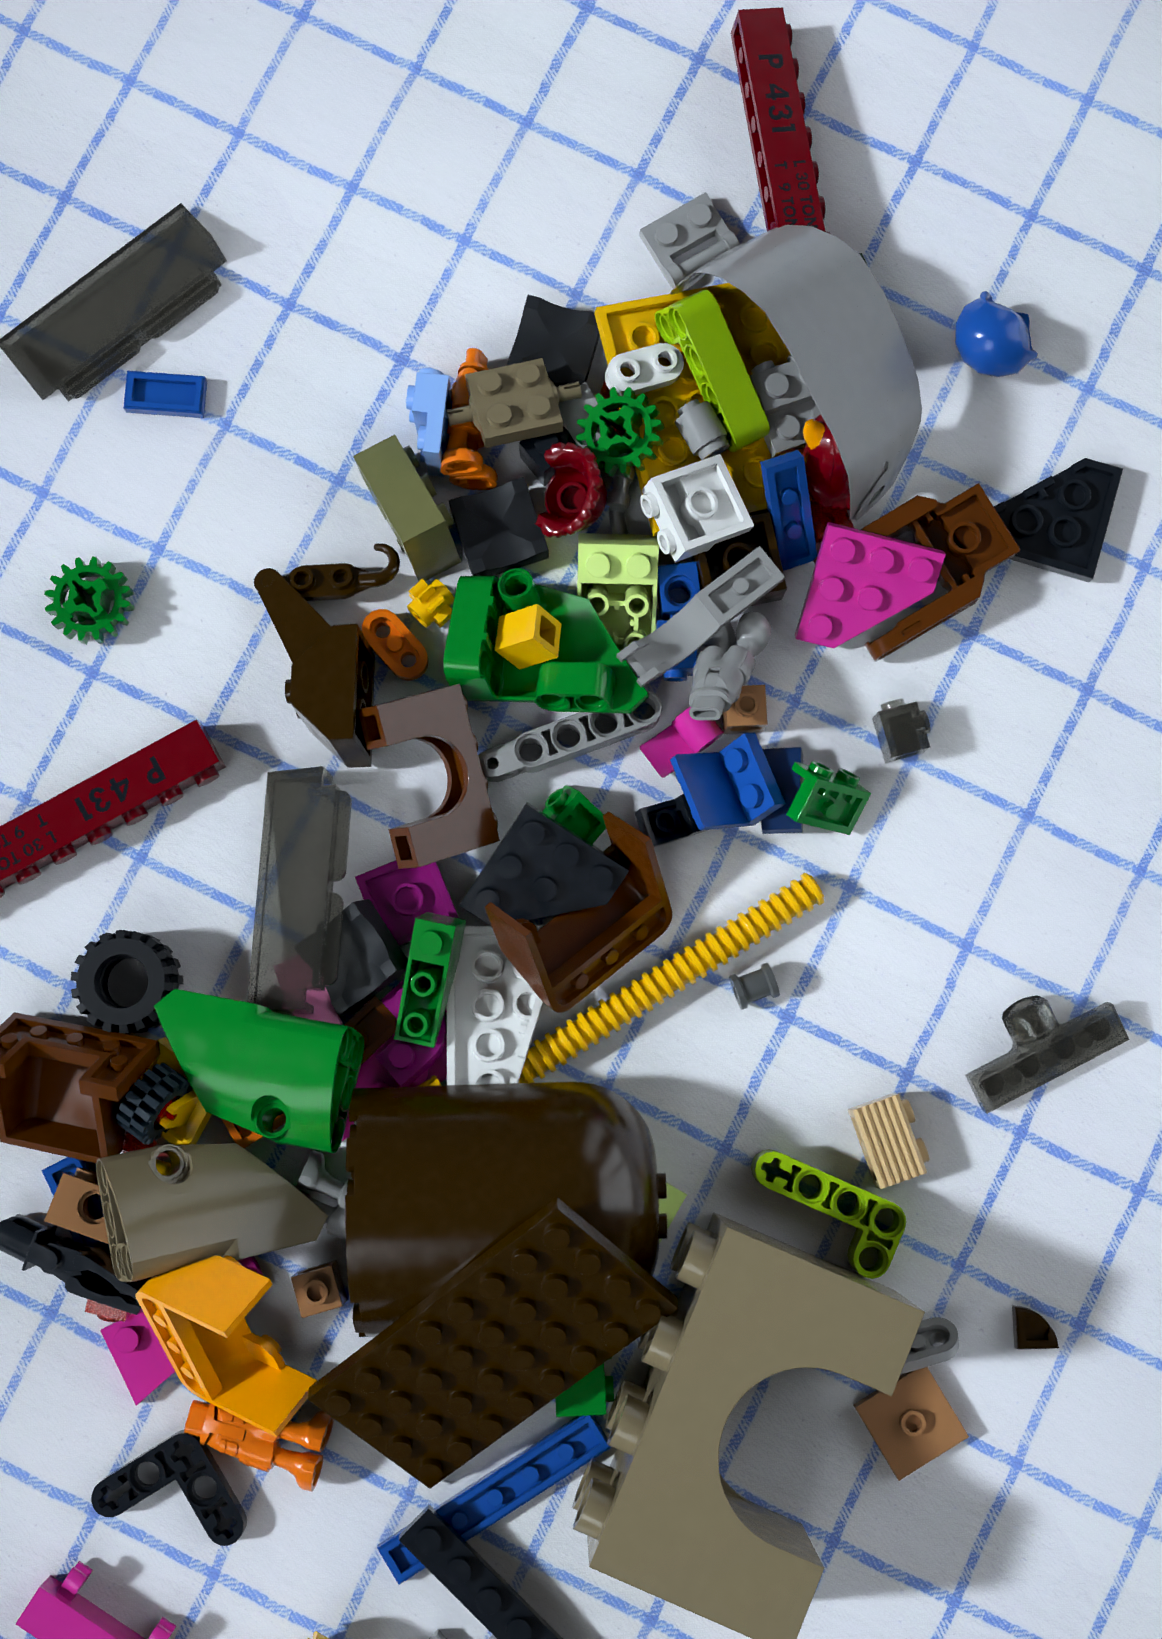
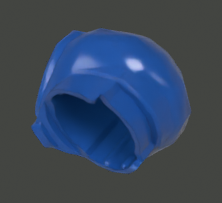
(993, 338)

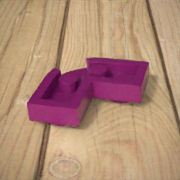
(404, 1059)

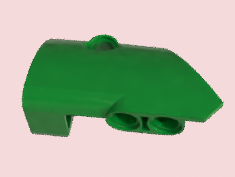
(264, 1065)

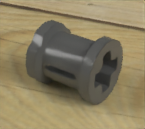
(754, 986)

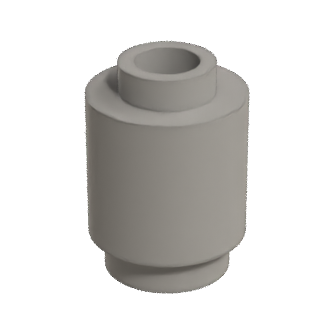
(702, 429)

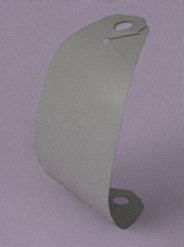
(841, 342)

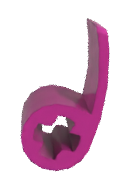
(681, 737)

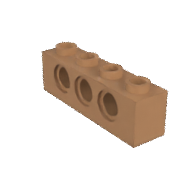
(70, 1205)

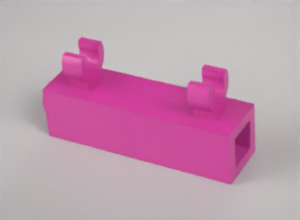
(64, 1614)

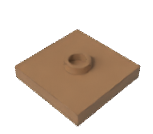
(911, 1423)

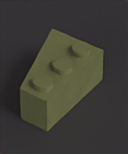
(409, 506)

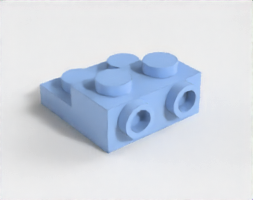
(428, 408)

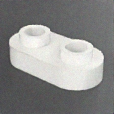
(647, 371)

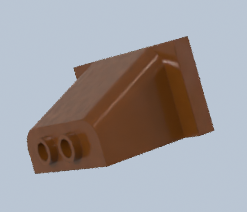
(67, 1085)

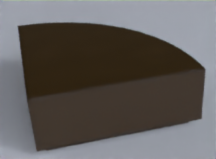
(1031, 1330)

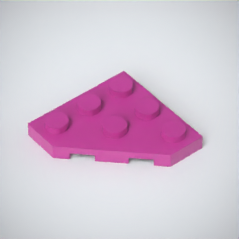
(862, 582)

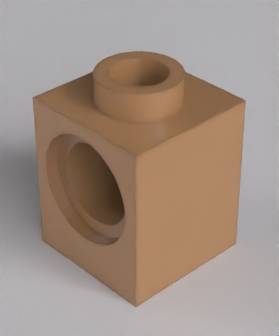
(748, 712)
(319, 1289)

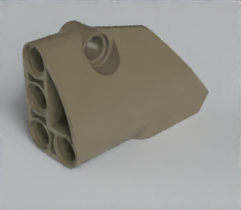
(205, 1206)

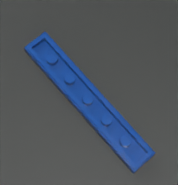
(507, 1487)

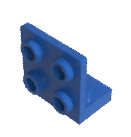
(728, 785)

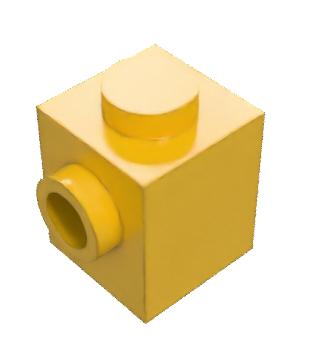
(528, 636)

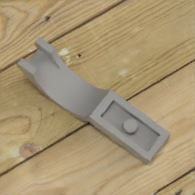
(702, 617)

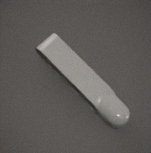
(511, 763)

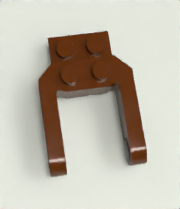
(973, 544)

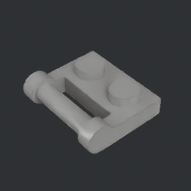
(681, 232)

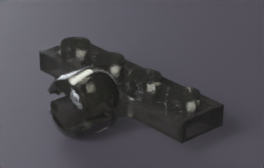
(1043, 1049)

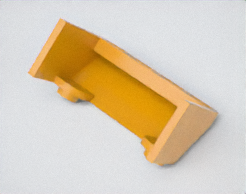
(205, 1335)

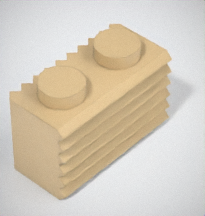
(889, 1140)

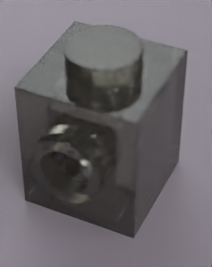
(901, 730)

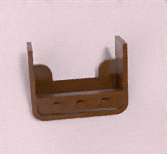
(590, 944)

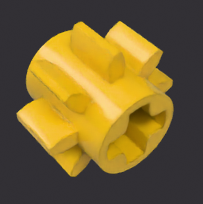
(431, 603)

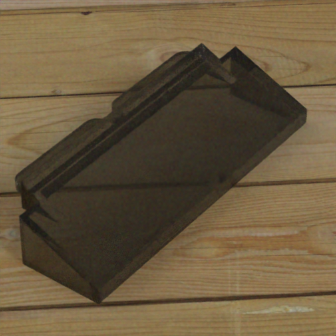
(117, 307)
(295, 902)

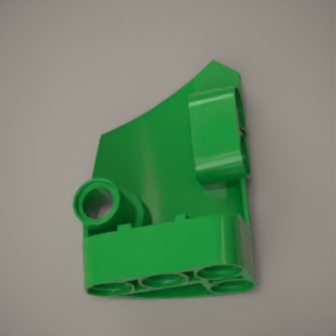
(581, 678)

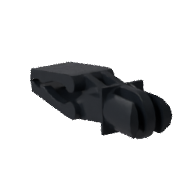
(82, 1268)

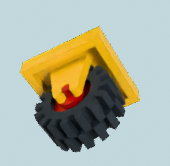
(163, 1103)

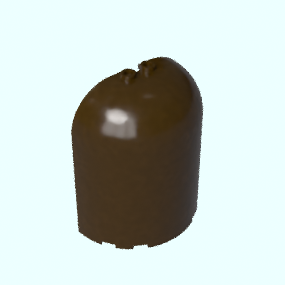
(465, 1165)

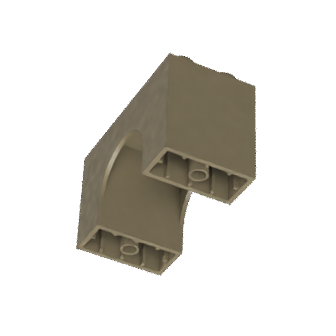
(662, 1506)

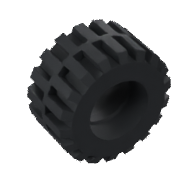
(94, 974)

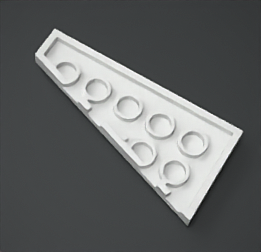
(488, 1014)

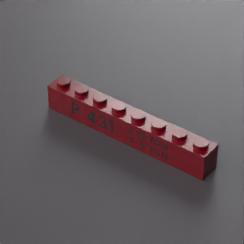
(776, 119)
(105, 802)

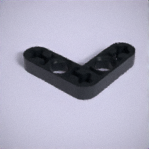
(172, 1469)

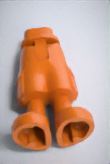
(461, 457)
(260, 1449)

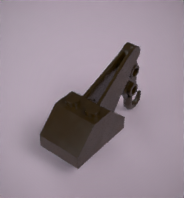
(330, 664)

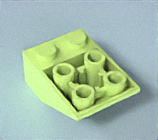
(620, 582)

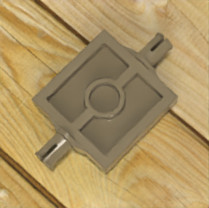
(513, 403)

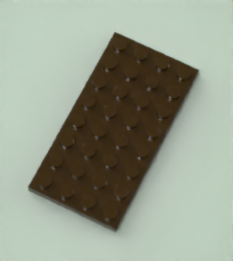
(493, 1344)

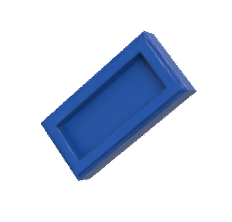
(165, 394)

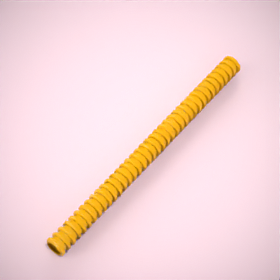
(671, 976)

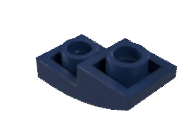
(789, 782)

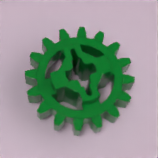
(628, 419)
(76, 607)

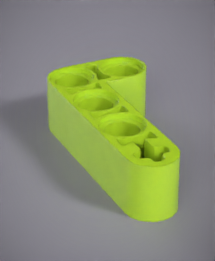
(715, 365)
(826, 1202)

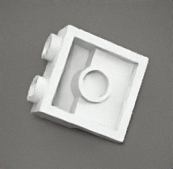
(695, 507)

